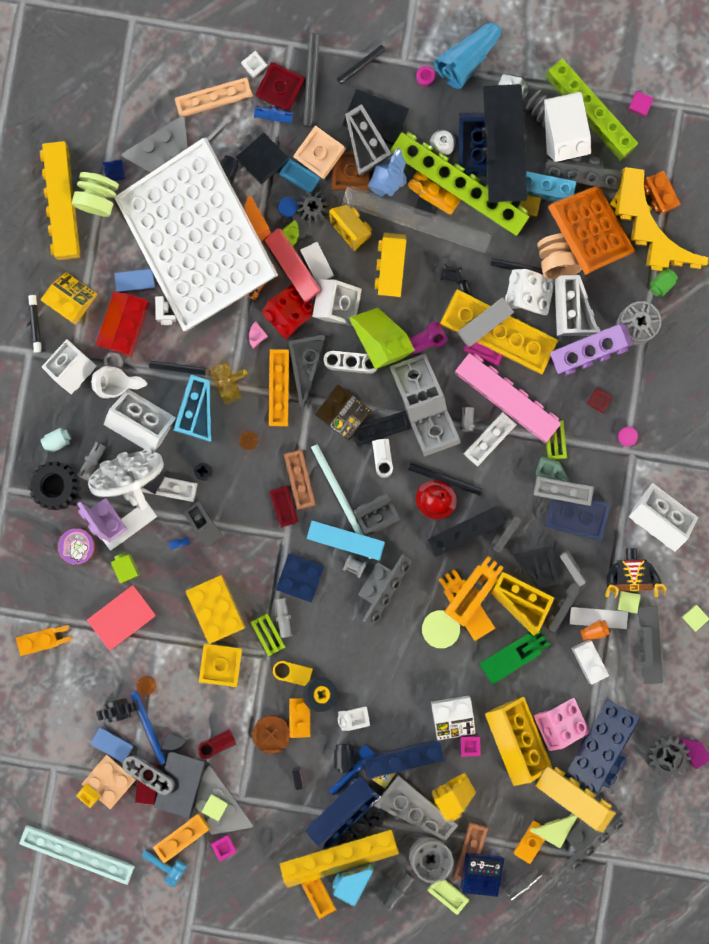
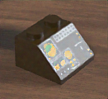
(343, 412)

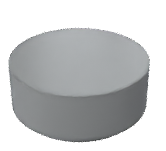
(113, 359)

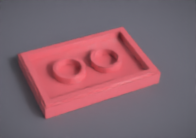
(121, 617)

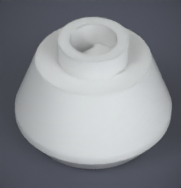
(442, 146)

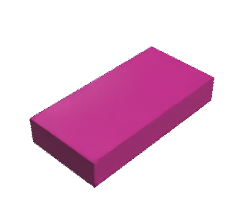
(484, 353)

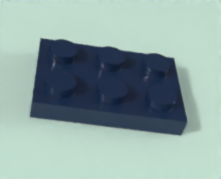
(578, 518)

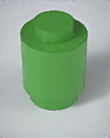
(663, 282)

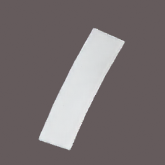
(588, 616)

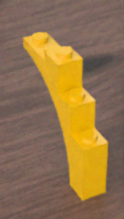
(661, 250)

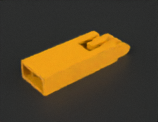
(469, 597)
(479, 623)

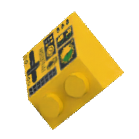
(69, 297)

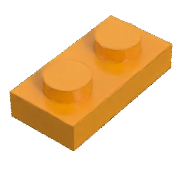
(298, 718)

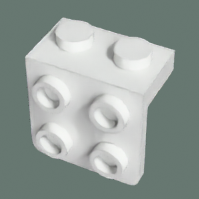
(529, 291)

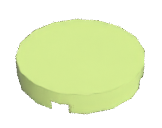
(440, 629)

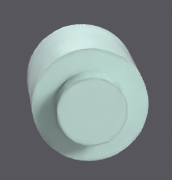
(56, 440)

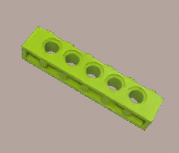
(598, 116)

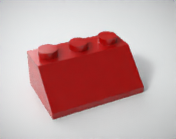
(122, 323)

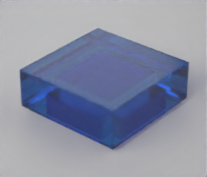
(114, 170)

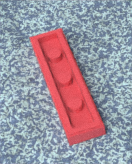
(292, 265)

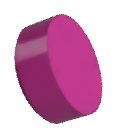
(425, 76)
(627, 436)

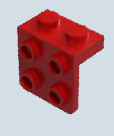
(288, 311)

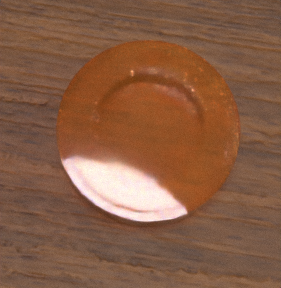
(248, 440)
(146, 685)

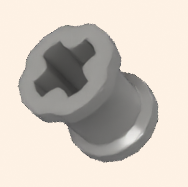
(354, 566)

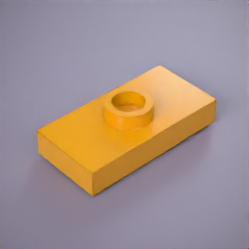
(529, 844)
(319, 897)

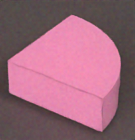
(256, 335)

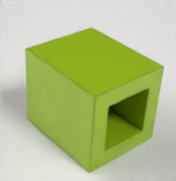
(125, 567)

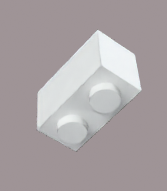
(590, 661)

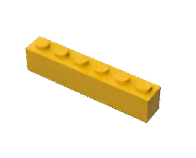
(60, 197)
(339, 858)

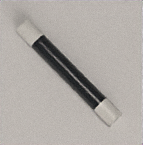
(34, 323)

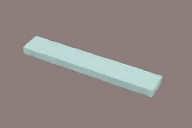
(77, 854)

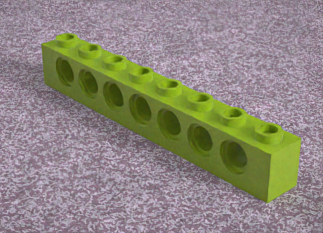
(407, 140)

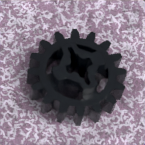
(117, 710)

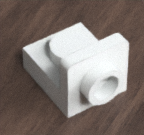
(161, 309)
(353, 719)

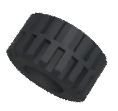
(38, 486)

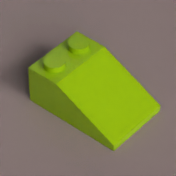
(381, 337)

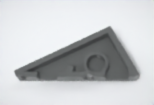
(305, 357)

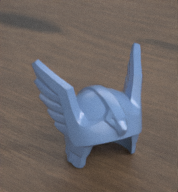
(389, 175)

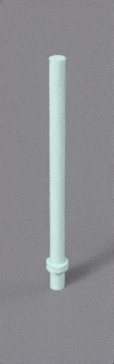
(337, 490)

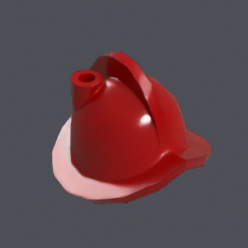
(436, 500)

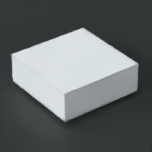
(254, 64)

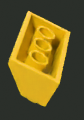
(518, 741)

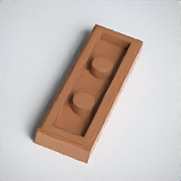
(299, 479)
(472, 843)

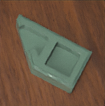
(551, 469)

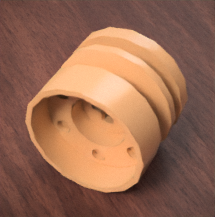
(557, 257)

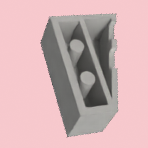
(366, 141)

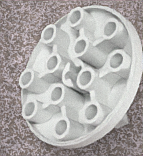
(126, 476)

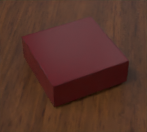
(599, 400)

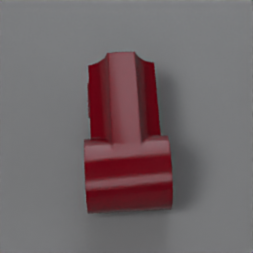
(218, 743)

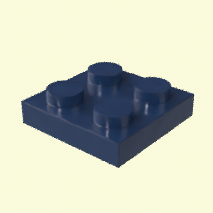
(300, 578)

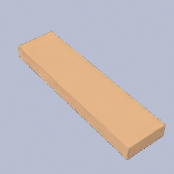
(213, 97)

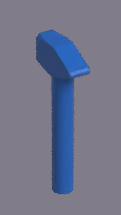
(363, 752)

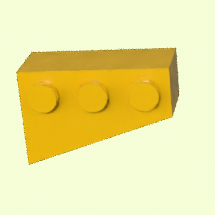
(391, 264)
(522, 601)
(454, 796)

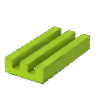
(563, 444)
(275, 648)

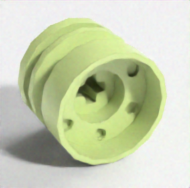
(96, 189)

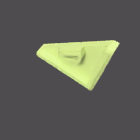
(556, 830)

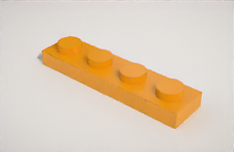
(278, 387)

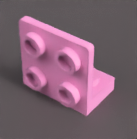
(562, 725)

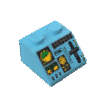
(352, 882)

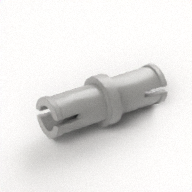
(91, 461)
(283, 618)

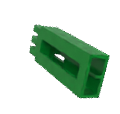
(508, 660)

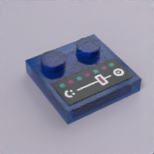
(481, 874)

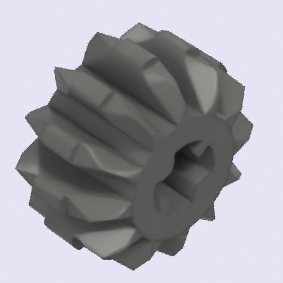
(305, 209)

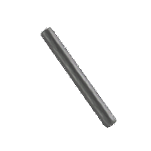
(311, 81)

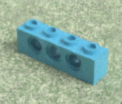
(549, 187)

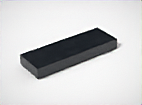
(382, 428)

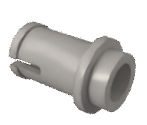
(467, 419)

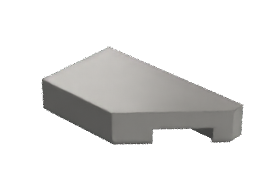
(572, 567)

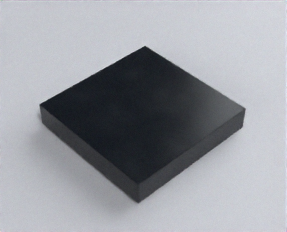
(262, 158)

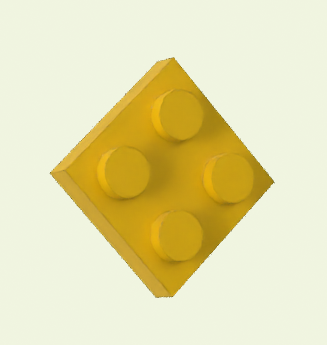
(220, 665)

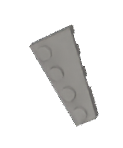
(410, 805)

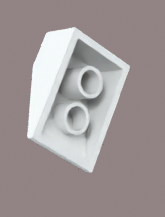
(566, 127)

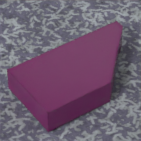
(698, 753)

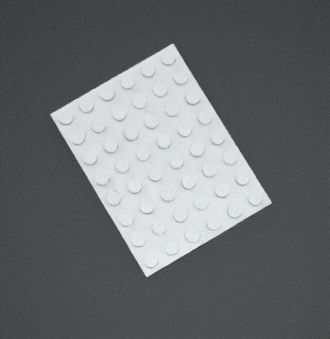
(195, 235)

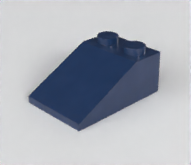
(471, 143)

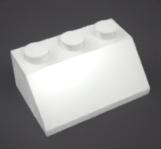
(139, 420)
(664, 517)

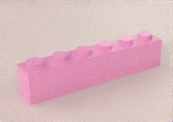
(507, 398)

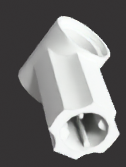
(382, 456)

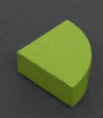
(292, 232)

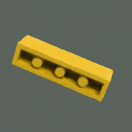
(575, 799)

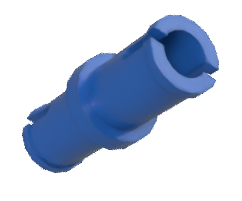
(273, 114)

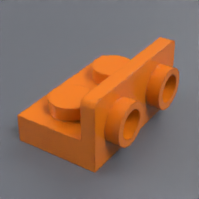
(661, 193)

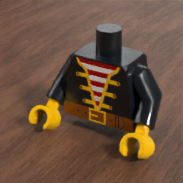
(633, 575)

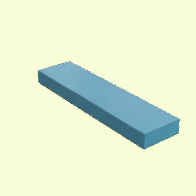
(346, 540)

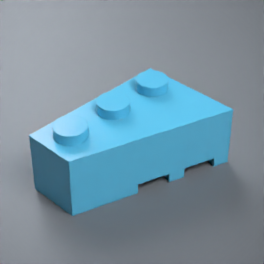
(195, 410)

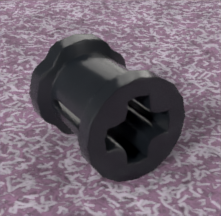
(451, 274)
(206, 476)

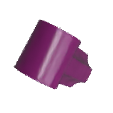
(432, 336)

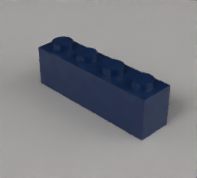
(403, 759)
(342, 813)

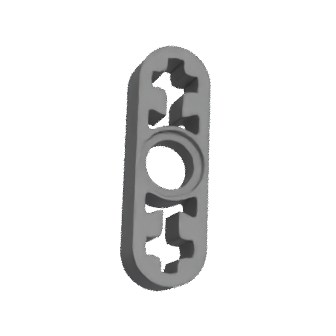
(133, 772)

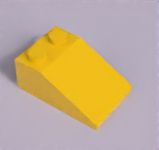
(349, 226)

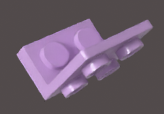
(103, 520)

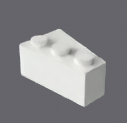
(572, 308)

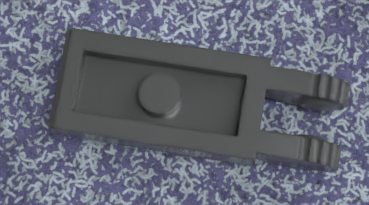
(563, 606)

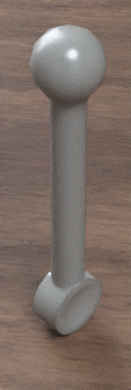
(227, 119)

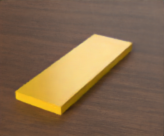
(509, 338)

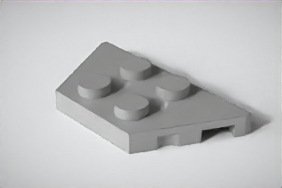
(159, 147)
(233, 817)

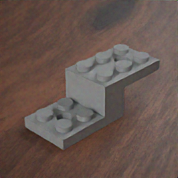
(425, 404)

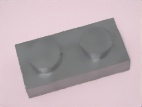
(510, 526)

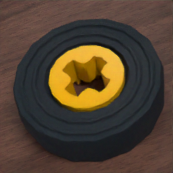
(311, 697)

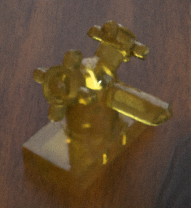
(227, 383)

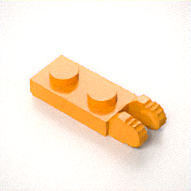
(433, 193)
(41, 640)

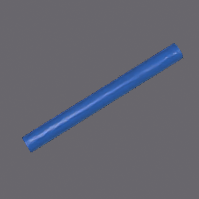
(149, 729)

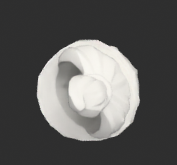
(113, 382)

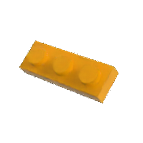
(181, 838)

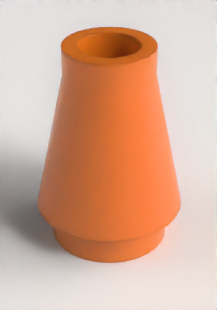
(595, 631)

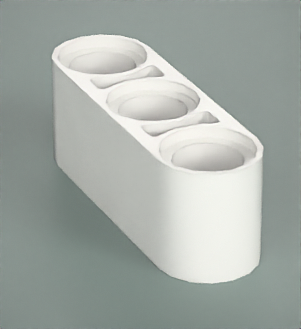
(342, 366)

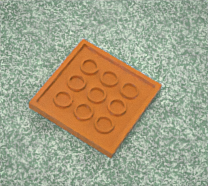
(591, 229)

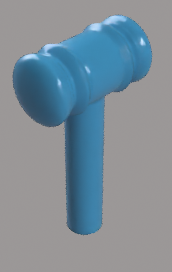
(174, 872)

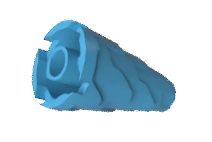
(462, 59)

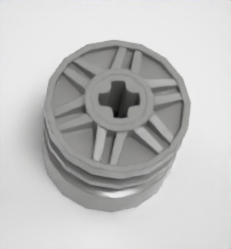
(650, 324)
(434, 870)

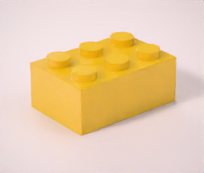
(215, 609)

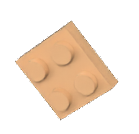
(319, 152)
(109, 781)

